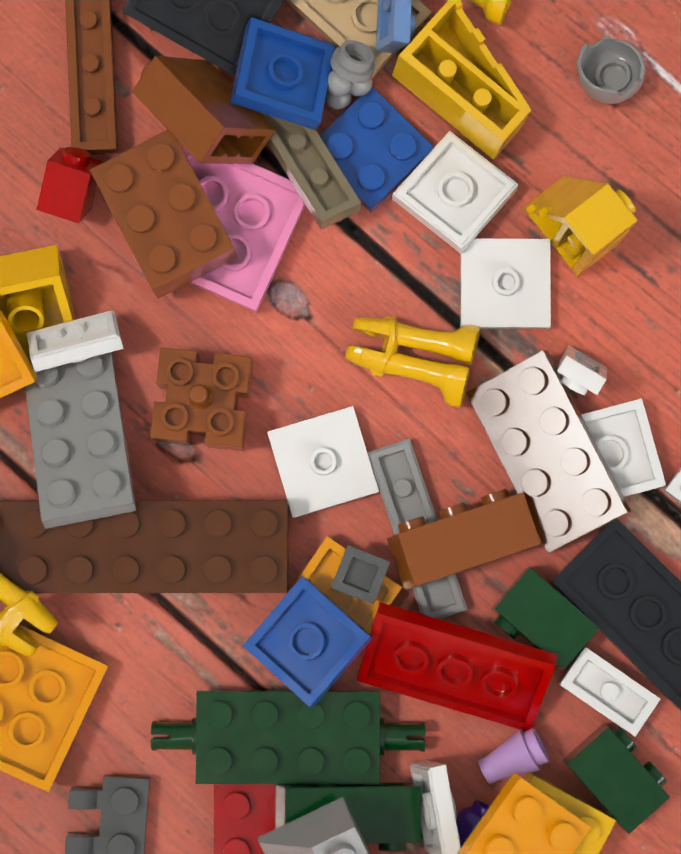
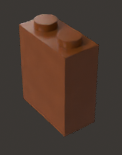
(196, 109)

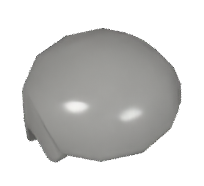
(610, 70)

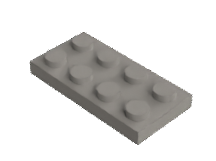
(79, 442)

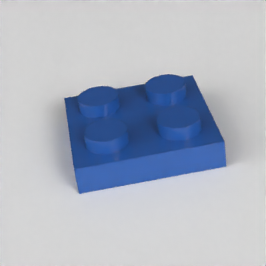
(282, 73)
(375, 147)
(307, 641)

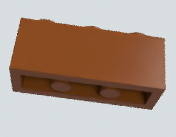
(462, 538)

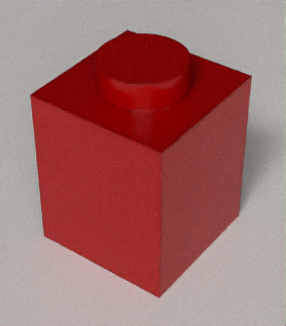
(68, 184)

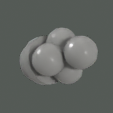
(349, 74)

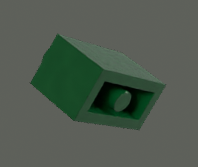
(543, 617)
(617, 777)

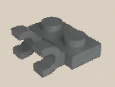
(122, 818)

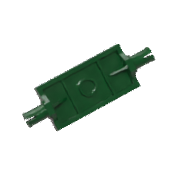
(285, 741)

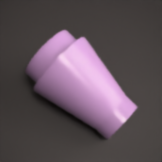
(519, 754)

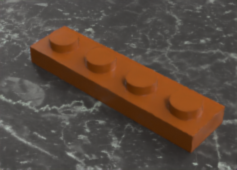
(91, 75)

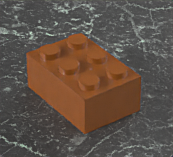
(164, 213)

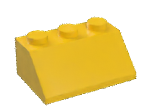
(34, 291)

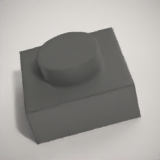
(360, 574)

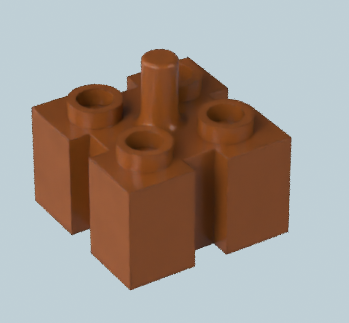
(201, 399)

